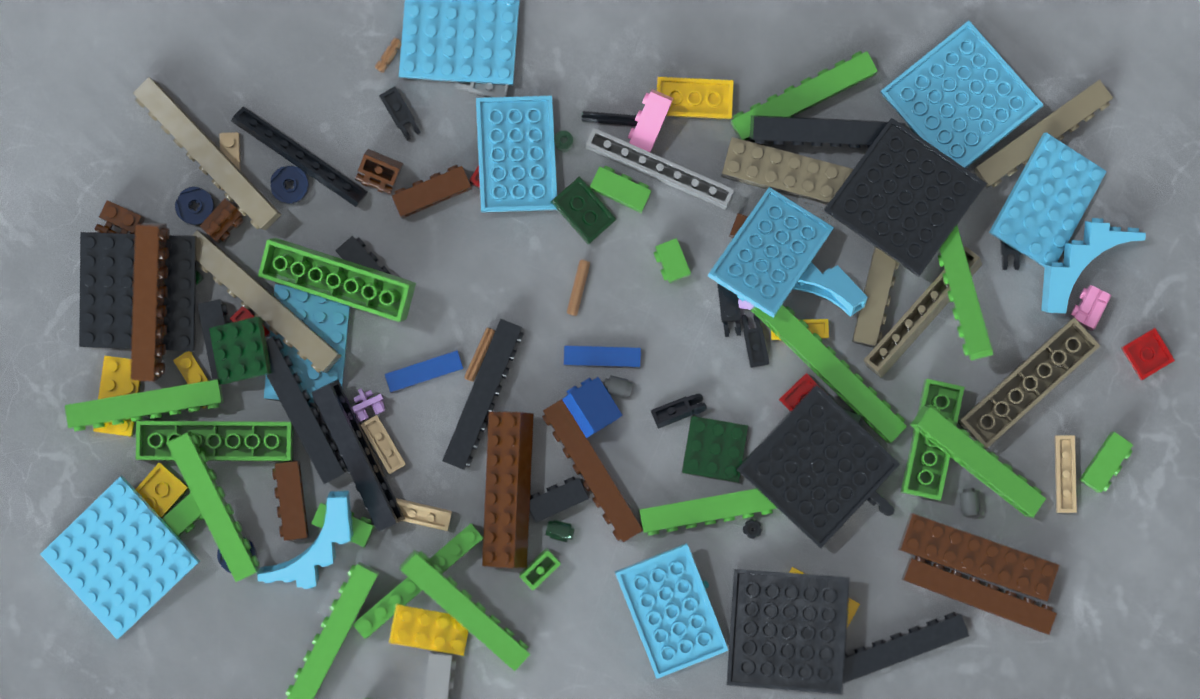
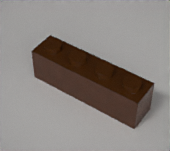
(431, 192)
(291, 500)

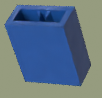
(591, 406)

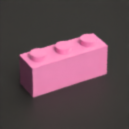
(650, 120)

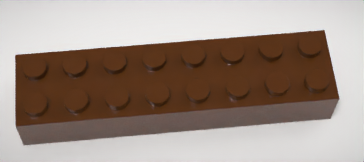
(148, 301)
(508, 489)
(978, 557)

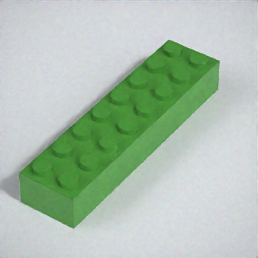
(337, 279)
(218, 439)

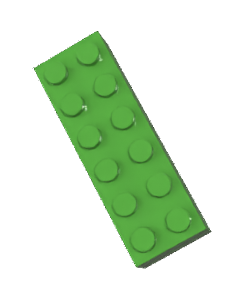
(926, 462)

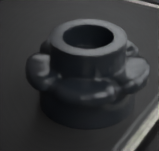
(747, 529)

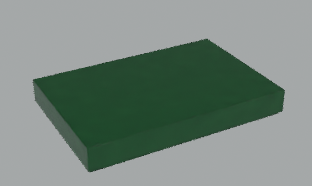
(583, 210)

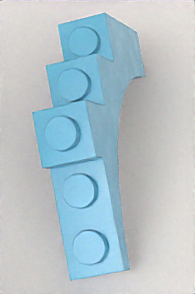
(1061, 277)
(834, 286)
(305, 566)

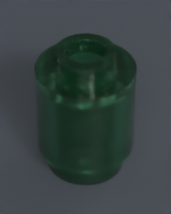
(563, 147)
(559, 530)

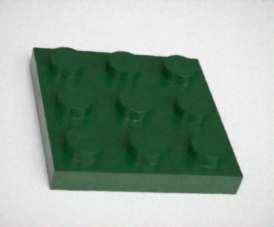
(240, 350)
(714, 449)

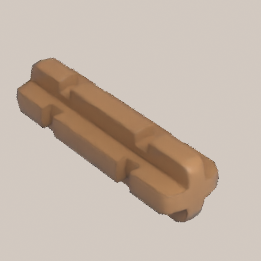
(388, 55)

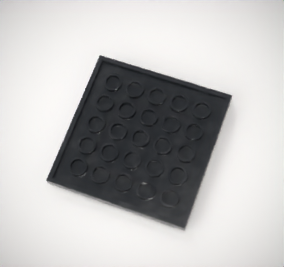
(905, 197)
(109, 285)
(818, 466)
(788, 631)

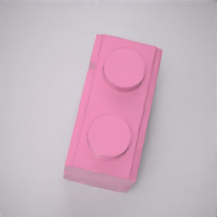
(1090, 307)

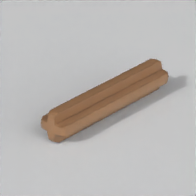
(578, 287)
(479, 355)

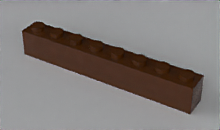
(592, 470)
(979, 596)

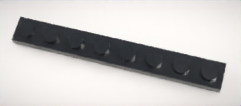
(299, 156)

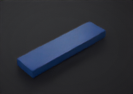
(602, 356)
(424, 371)

